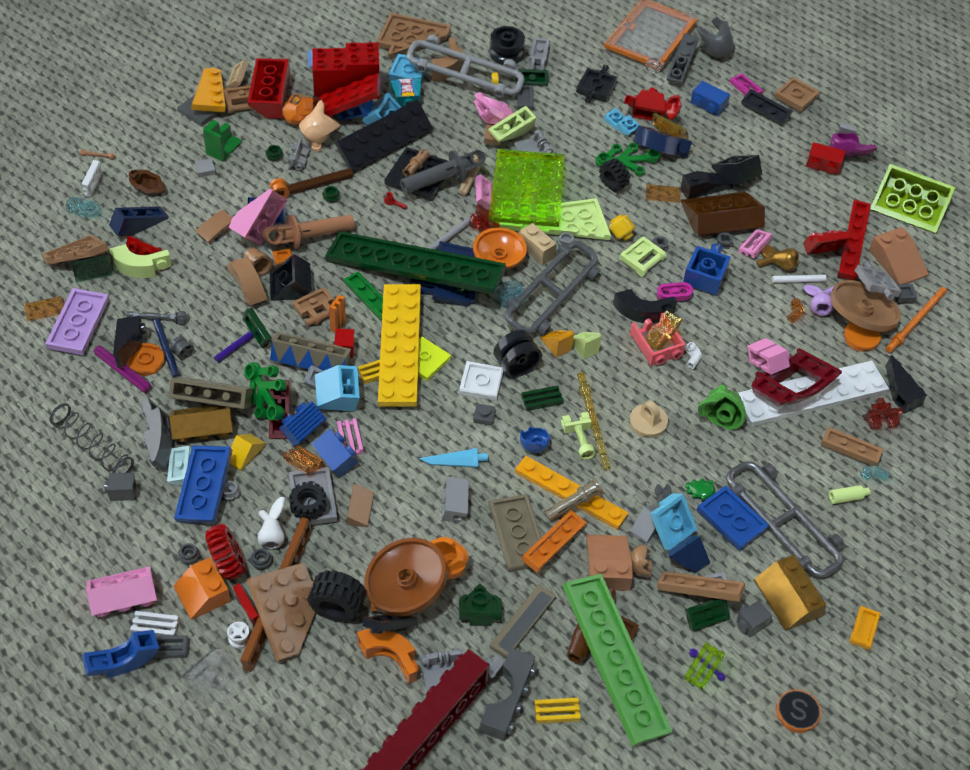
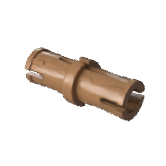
(416, 163)

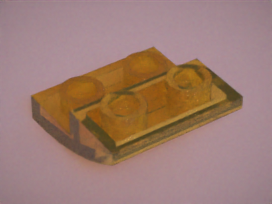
(669, 127)

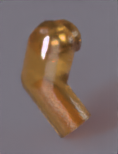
(797, 310)

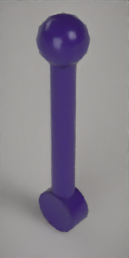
(720, 676)

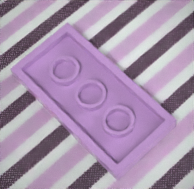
(77, 321)

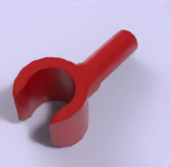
(390, 201)

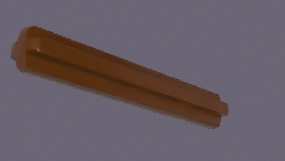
(320, 181)

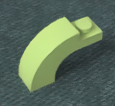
(138, 265)

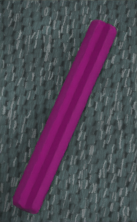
(125, 371)

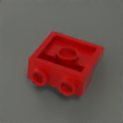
(826, 242)

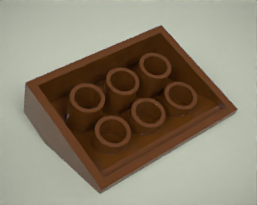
(724, 213)

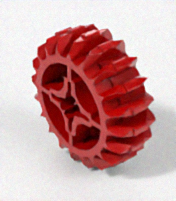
(225, 552)

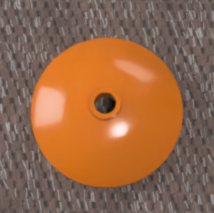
(500, 246)

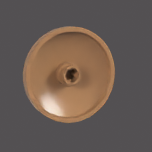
(864, 308)

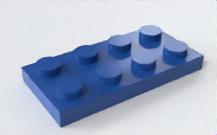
(203, 484)

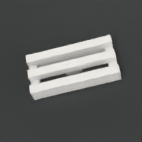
(92, 178)
(138, 620)

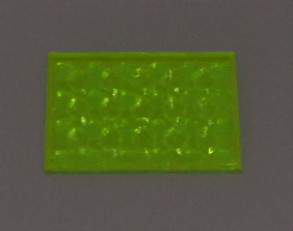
(527, 188)

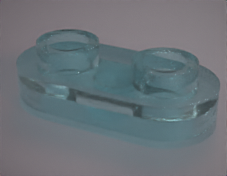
(83, 207)

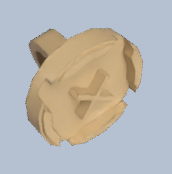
(648, 420)

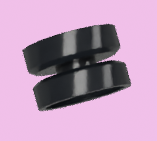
(507, 43)
(517, 353)

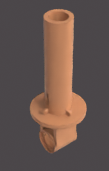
(295, 231)

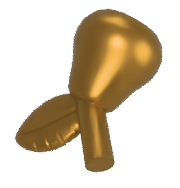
(786, 258)

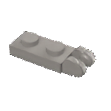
(539, 52)

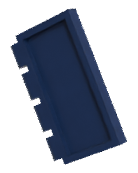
(449, 293)

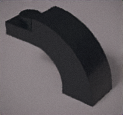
(640, 310)

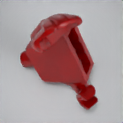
(653, 102)

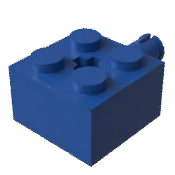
(707, 269)

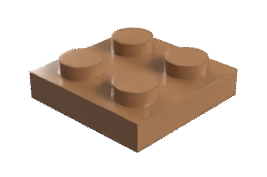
(797, 94)

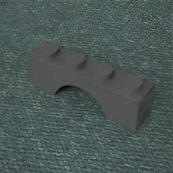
(499, 716)

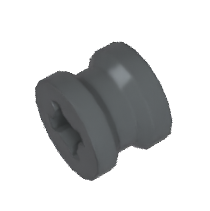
(181, 347)

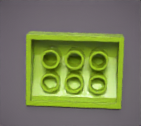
(912, 198)

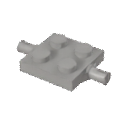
(877, 280)

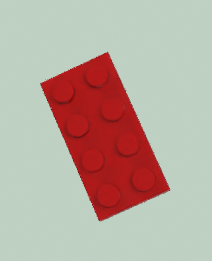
(351, 95)

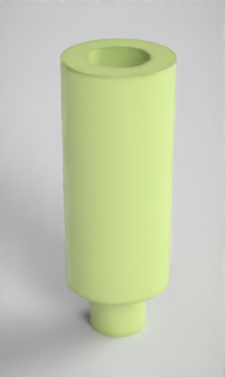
(848, 494)

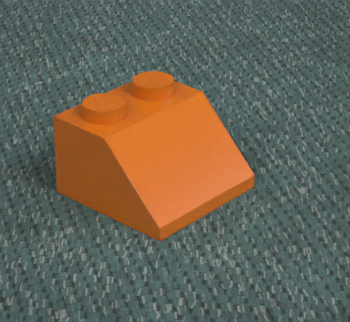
(202, 589)

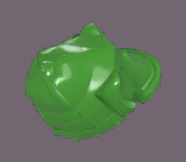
(723, 408)

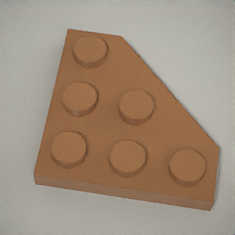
(78, 249)

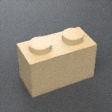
(538, 244)

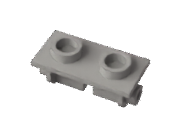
(295, 159)

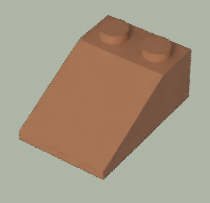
(898, 256)
(611, 558)

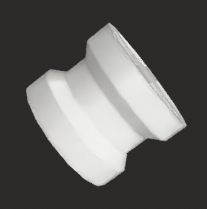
(238, 629)

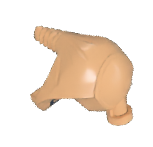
(318, 126)

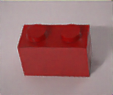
(825, 158)

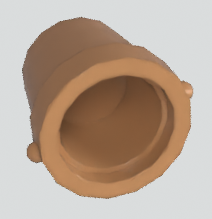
(260, 261)

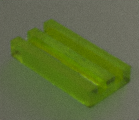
(713, 650)

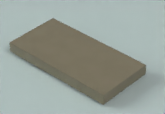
(515, 528)

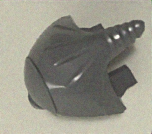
(717, 45)

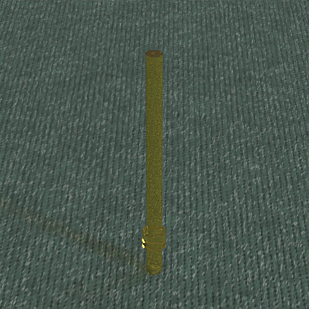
(585, 391)

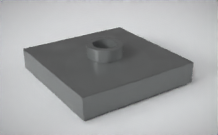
(196, 116)

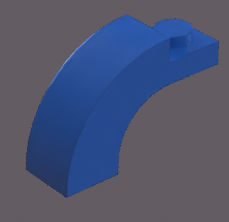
(123, 658)

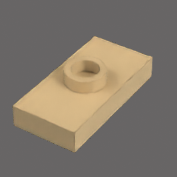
(237, 74)

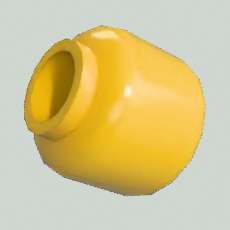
(622, 227)

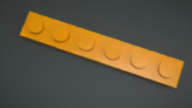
(563, 488)

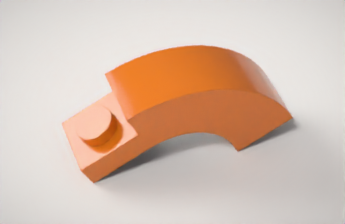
(392, 646)

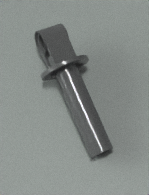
(457, 167)

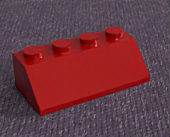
(269, 86)

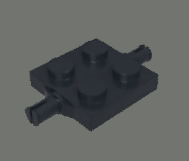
(596, 84)

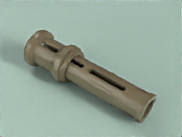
(582, 495)

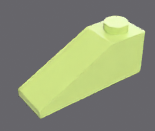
(513, 125)

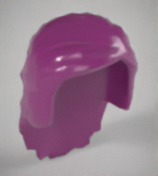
(851, 144)

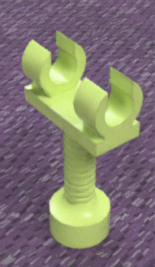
(586, 450)

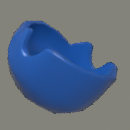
(534, 440)

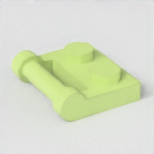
(638, 252)

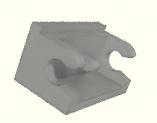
(454, 499)

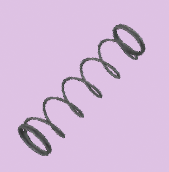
(121, 460)

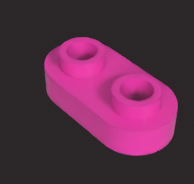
(681, 291)

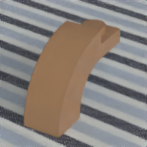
(447, 62)
(248, 280)

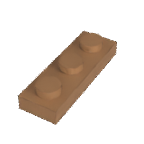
(852, 446)

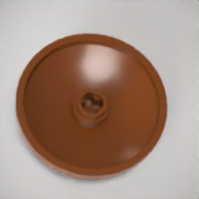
(406, 577)

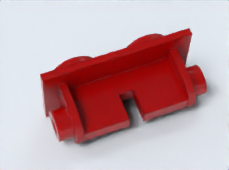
(139, 247)

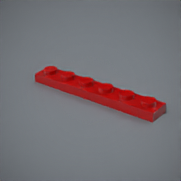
(852, 249)

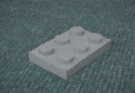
(323, 478)

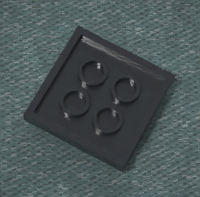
(396, 174)

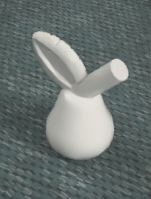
(271, 534)

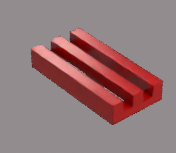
(246, 604)

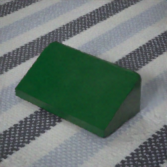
(534, 77)

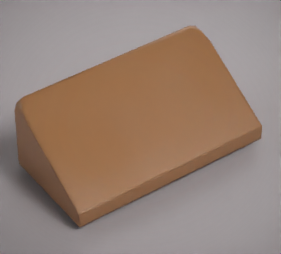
(360, 506)

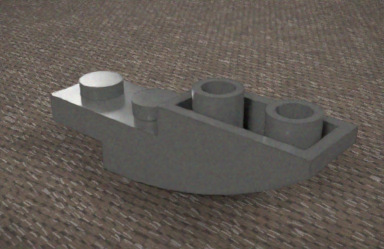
(683, 59)
(158, 436)

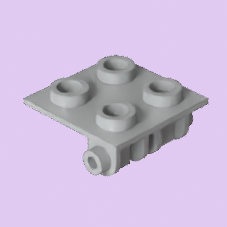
(536, 144)
(436, 664)

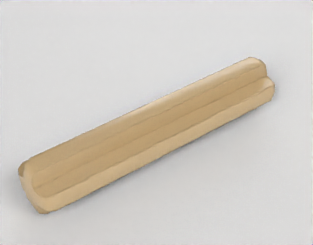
(470, 176)

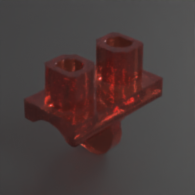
(480, 219)
(883, 410)

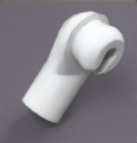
(694, 354)

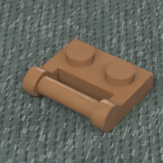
(237, 95)

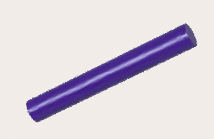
(234, 346)

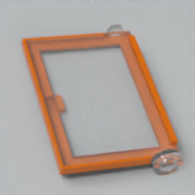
(651, 34)

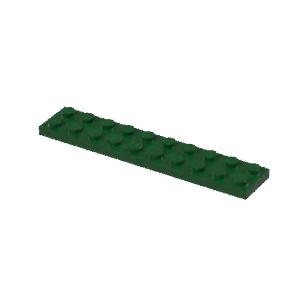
(416, 262)

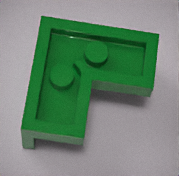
(219, 141)

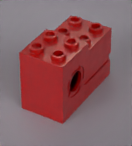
(342, 66)

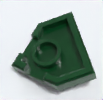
(480, 607)

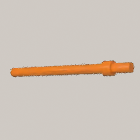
(899, 338)

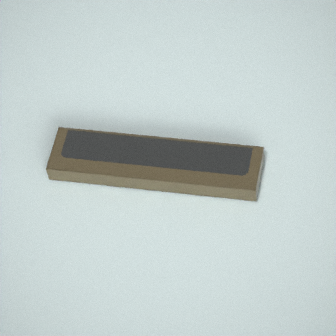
(522, 621)

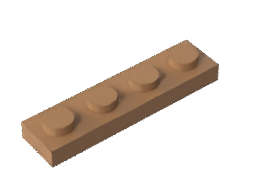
(701, 586)

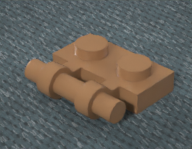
(311, 303)

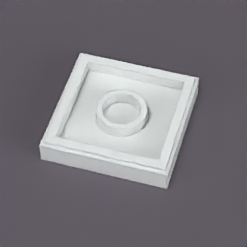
(481, 380)

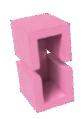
(768, 356)

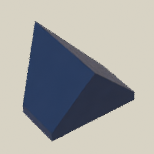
(690, 554)

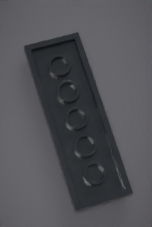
(384, 135)

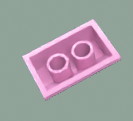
(121, 591)

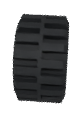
(337, 596)

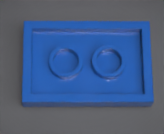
(732, 517)

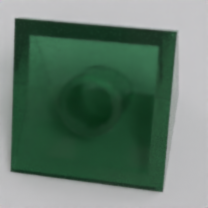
(91, 268)

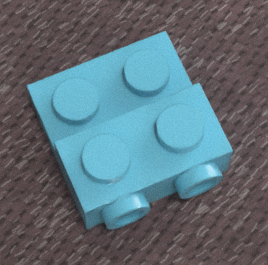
(673, 520)

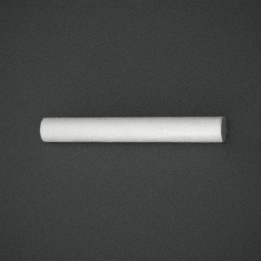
(799, 278)

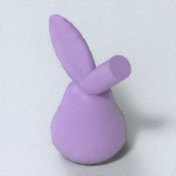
(821, 302)

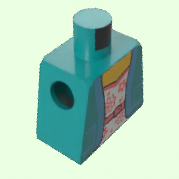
(405, 90)

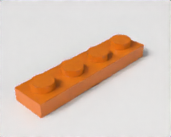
(553, 541)

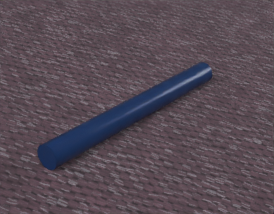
(165, 347)

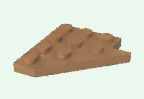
(403, 30)
(284, 607)

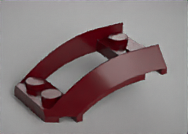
(769, 385)

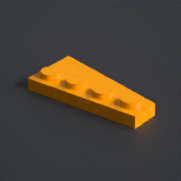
(210, 92)

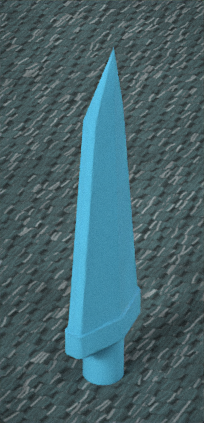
(464, 458)

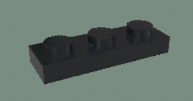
(766, 107)
(385, 622)

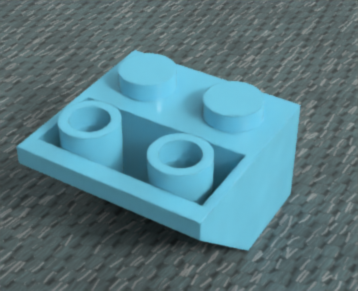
(337, 388)

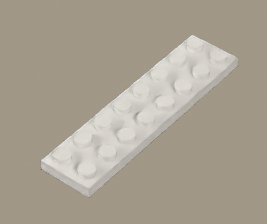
(853, 384)

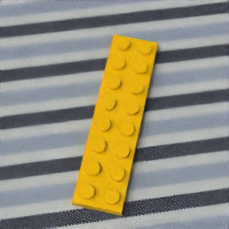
(399, 345)

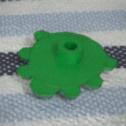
(700, 488)

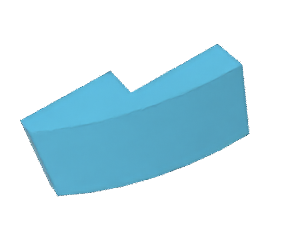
(623, 124)

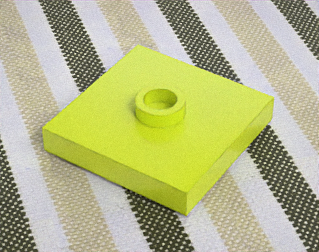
(430, 359)

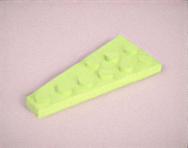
(579, 218)

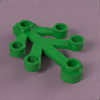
(652, 157)
(253, 373)

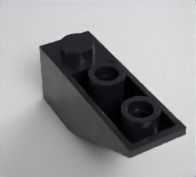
(903, 388)

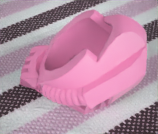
(490, 109)

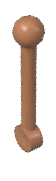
(84, 152)

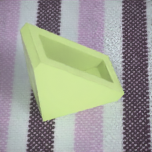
(587, 343)

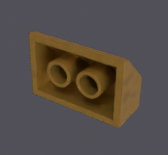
(200, 422)
(790, 593)

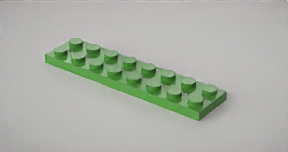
(617, 659)

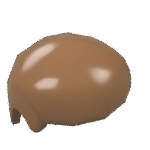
(640, 564)

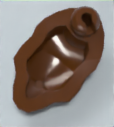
(146, 182)

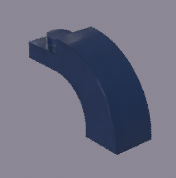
(662, 142)

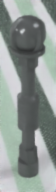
(179, 317)

